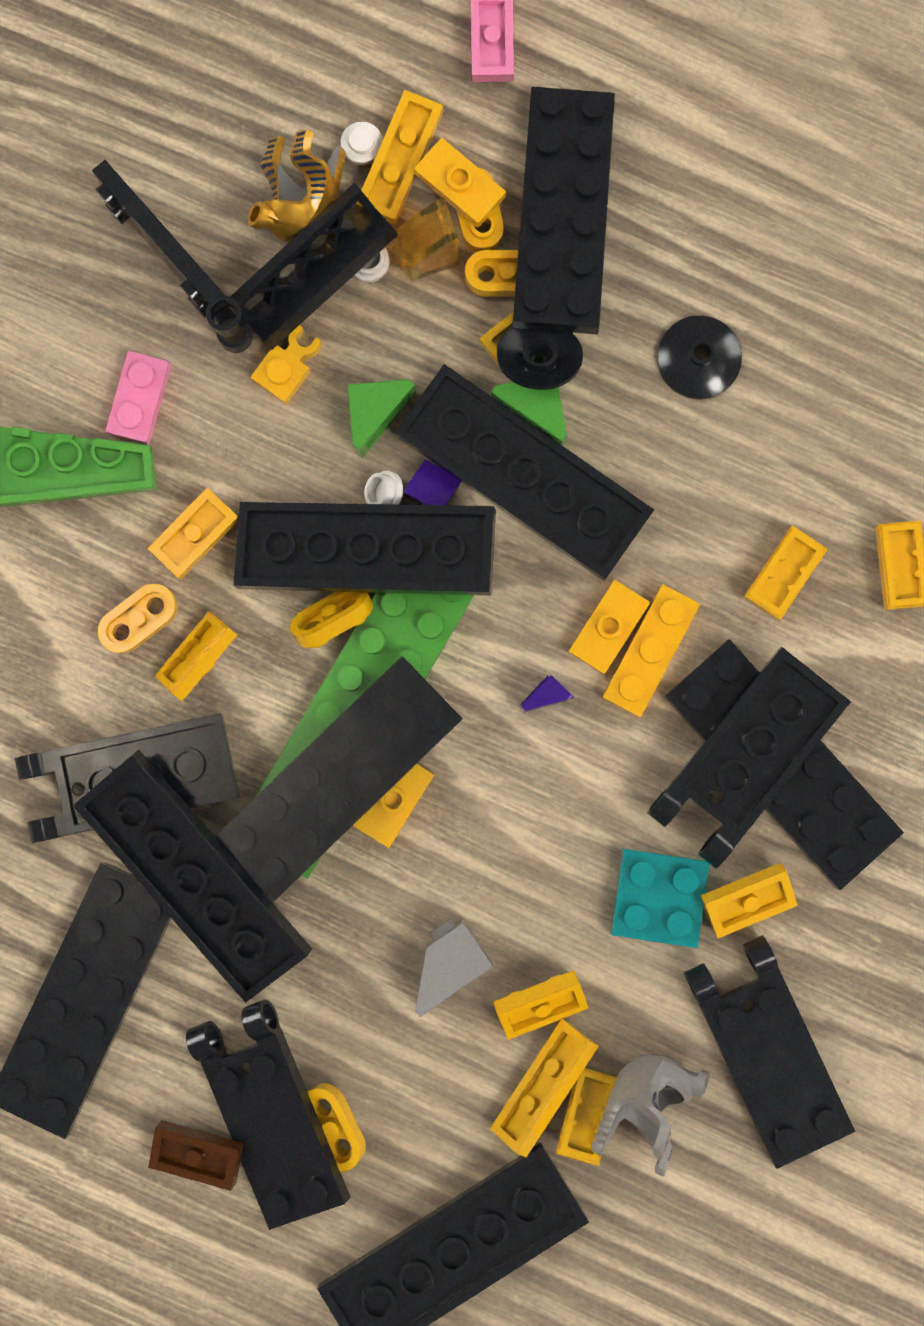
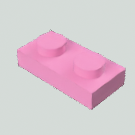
(492, 40)
(138, 398)

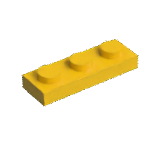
(400, 152)
(651, 651)
(543, 1088)

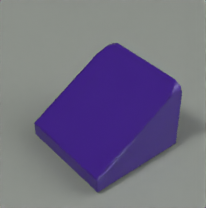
(431, 486)
(546, 694)

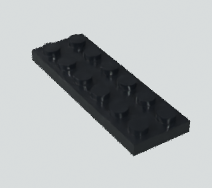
(564, 211)
(524, 472)
(365, 548)
(338, 778)
(821, 802)
(192, 876)
(82, 1002)
(458, 1247)

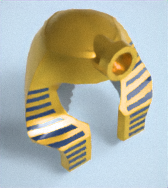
(291, 204)

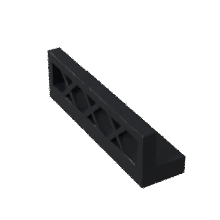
(316, 271)

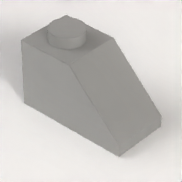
(449, 964)

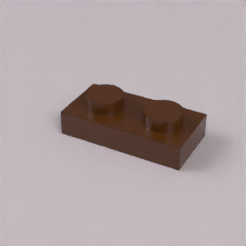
(196, 1155)

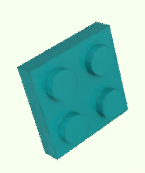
(659, 898)

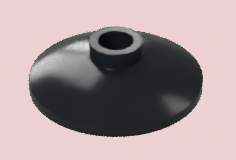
(539, 357)
(697, 377)

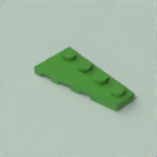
(65, 467)

